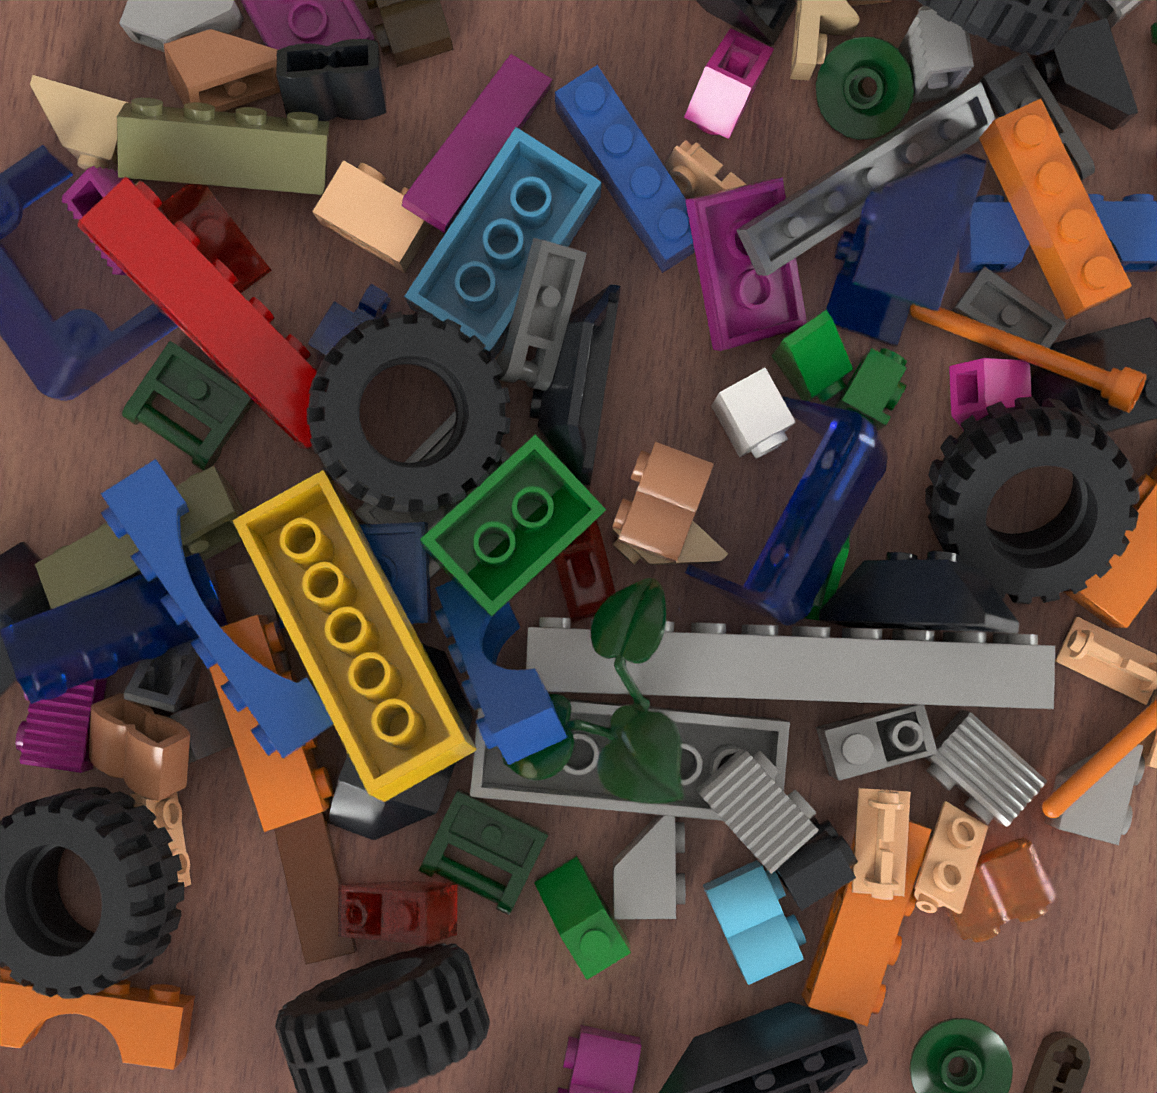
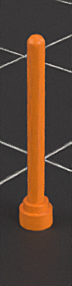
(1118, 386)
(1101, 762)

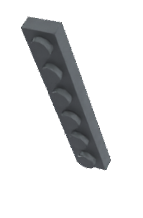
(841, 193)

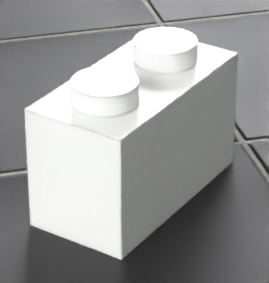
(753, 415)

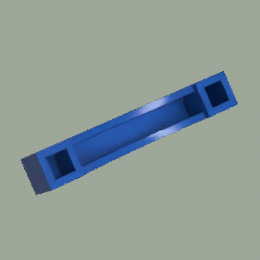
(151, 513)

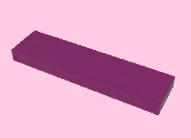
(475, 143)

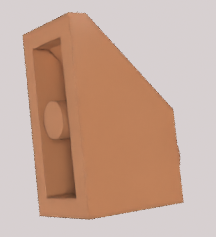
(221, 69)

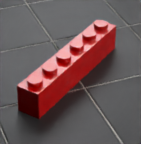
(205, 303)

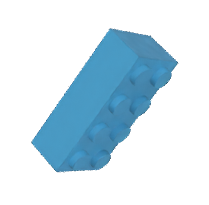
(485, 250)

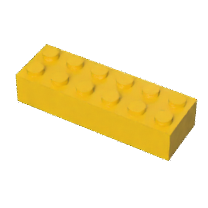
(354, 637)

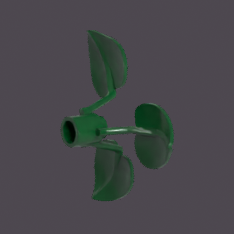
(645, 745)

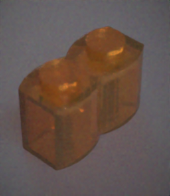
(1004, 887)

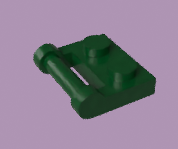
(198, 392)
(491, 837)

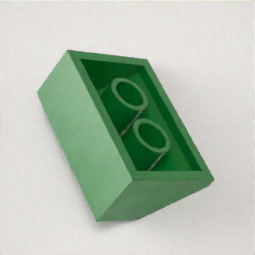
(512, 526)

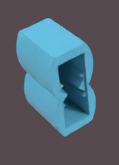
(754, 921)

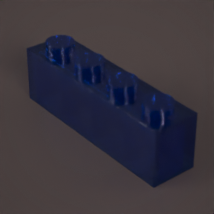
(101, 633)

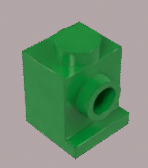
(875, 386)

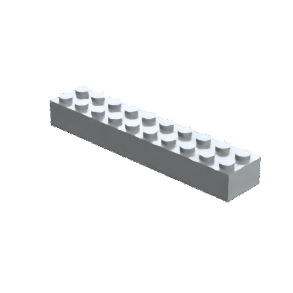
(808, 665)

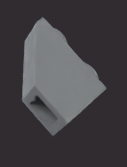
(165, 21)
(876, 741)
(1105, 807)
(646, 872)

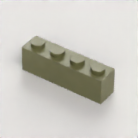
(222, 147)
(105, 560)

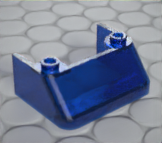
(903, 248)
(78, 347)
(815, 518)

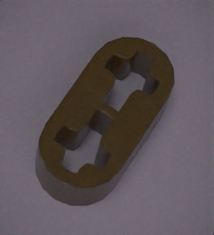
(1045, 1069)

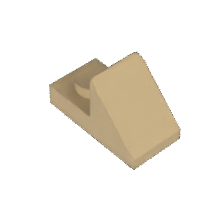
(812, 24)

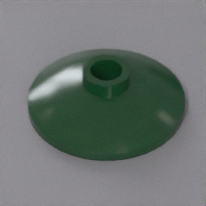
(841, 90)
(985, 1055)

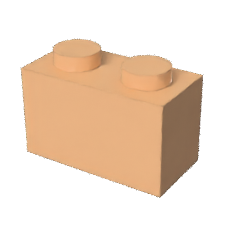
(371, 215)

